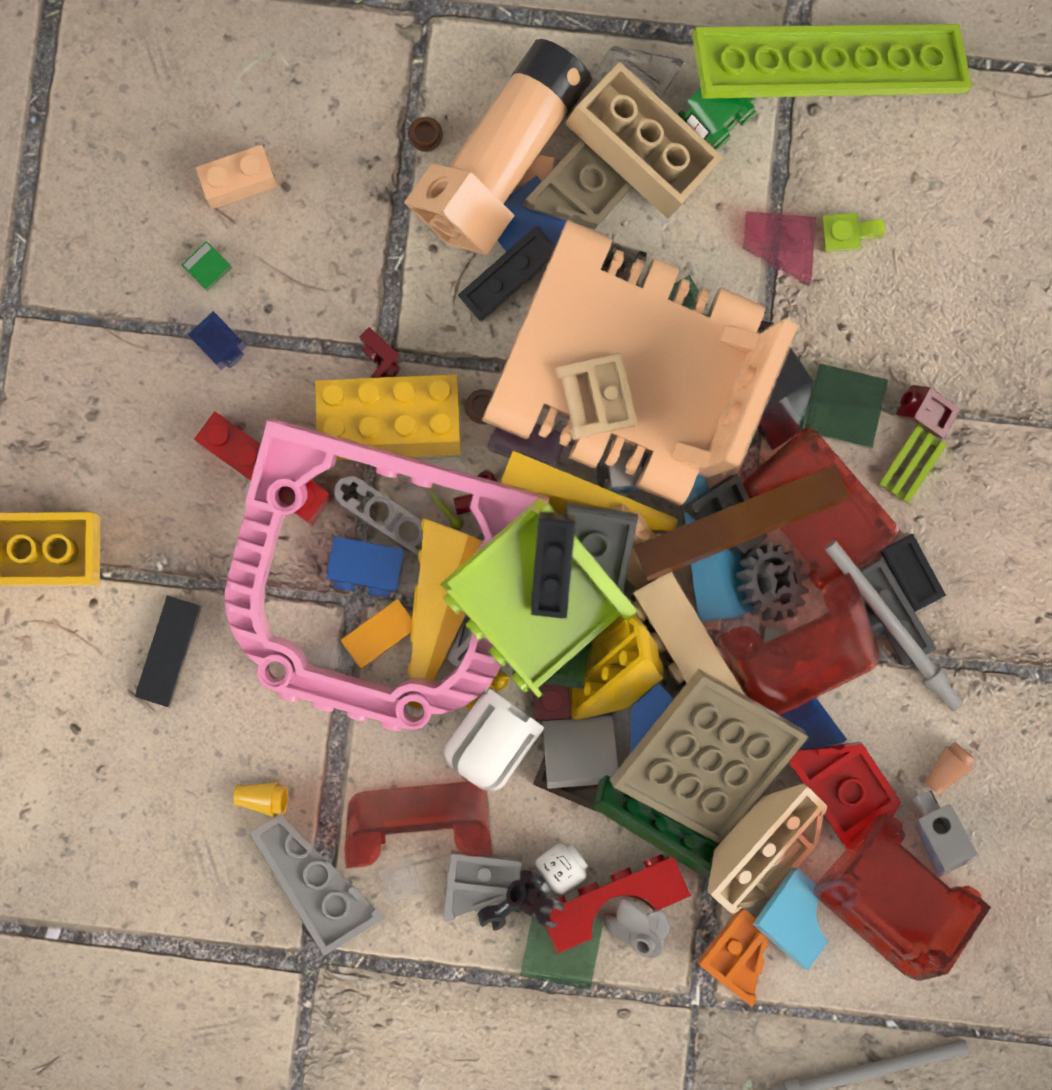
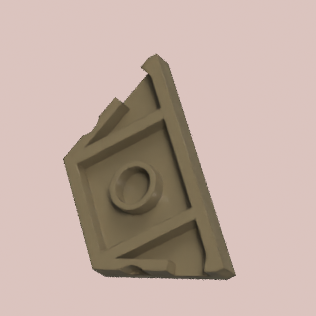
(579, 188)

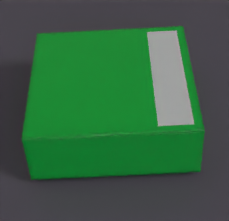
(206, 266)

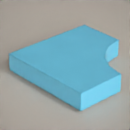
(791, 919)

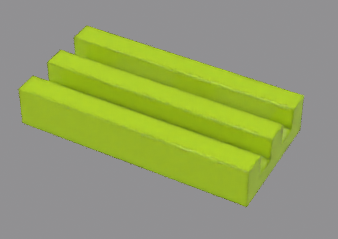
(929, 439)

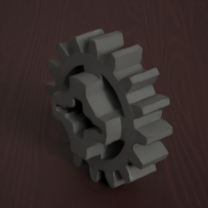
(772, 582)

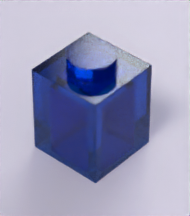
(218, 341)

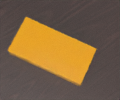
(378, 634)

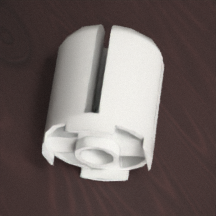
(491, 741)

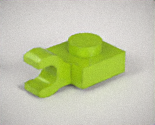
(844, 231)

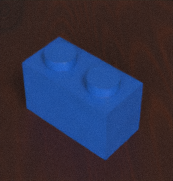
(365, 565)

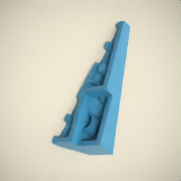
(715, 576)

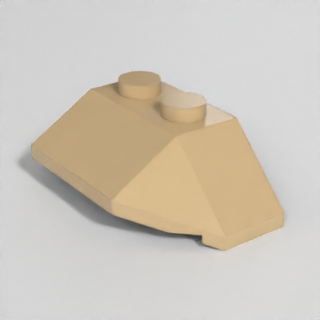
(765, 846)

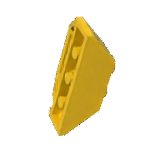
(619, 671)

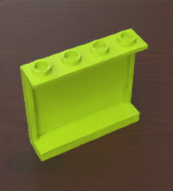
(497, 598)

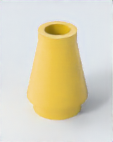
(263, 798)

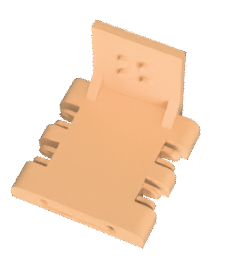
(689, 374)

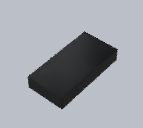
(913, 572)

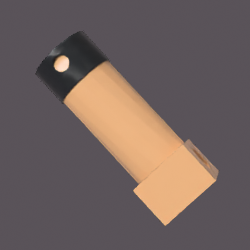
(469, 195)

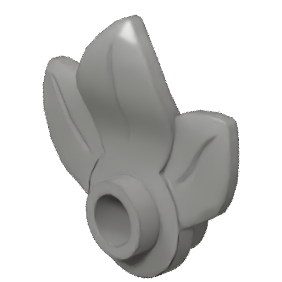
(638, 928)

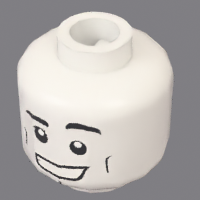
(561, 869)

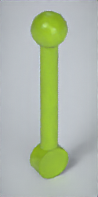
(455, 522)

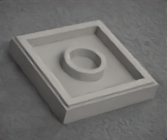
(579, 751)

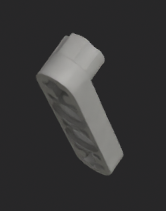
(395, 518)

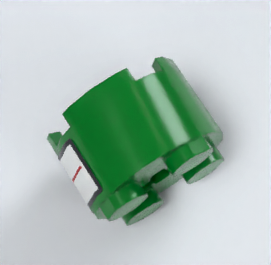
(717, 116)

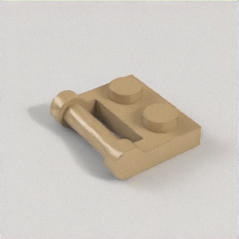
(608, 392)

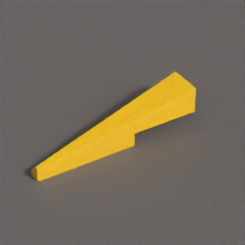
(563, 487)
(433, 619)

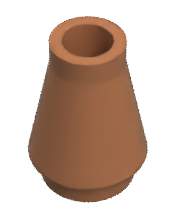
(949, 768)

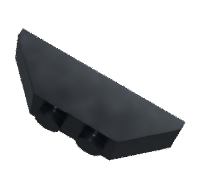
(787, 401)

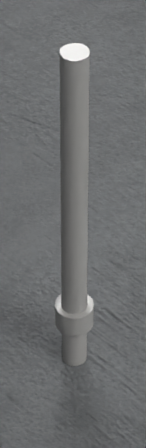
(934, 677)
(877, 1068)

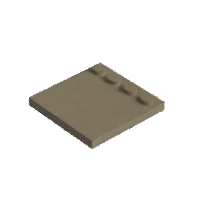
(708, 757)

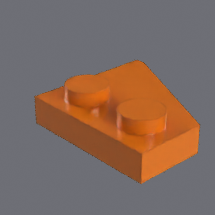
(737, 956)

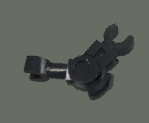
(524, 897)

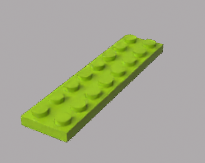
(830, 60)

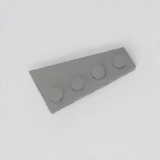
(319, 893)

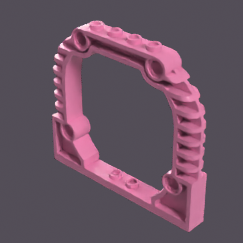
(291, 458)

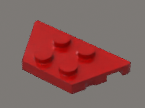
(848, 784)

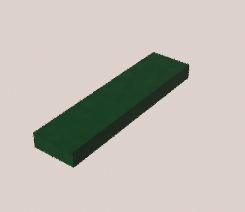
(656, 828)

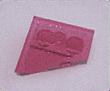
(782, 241)

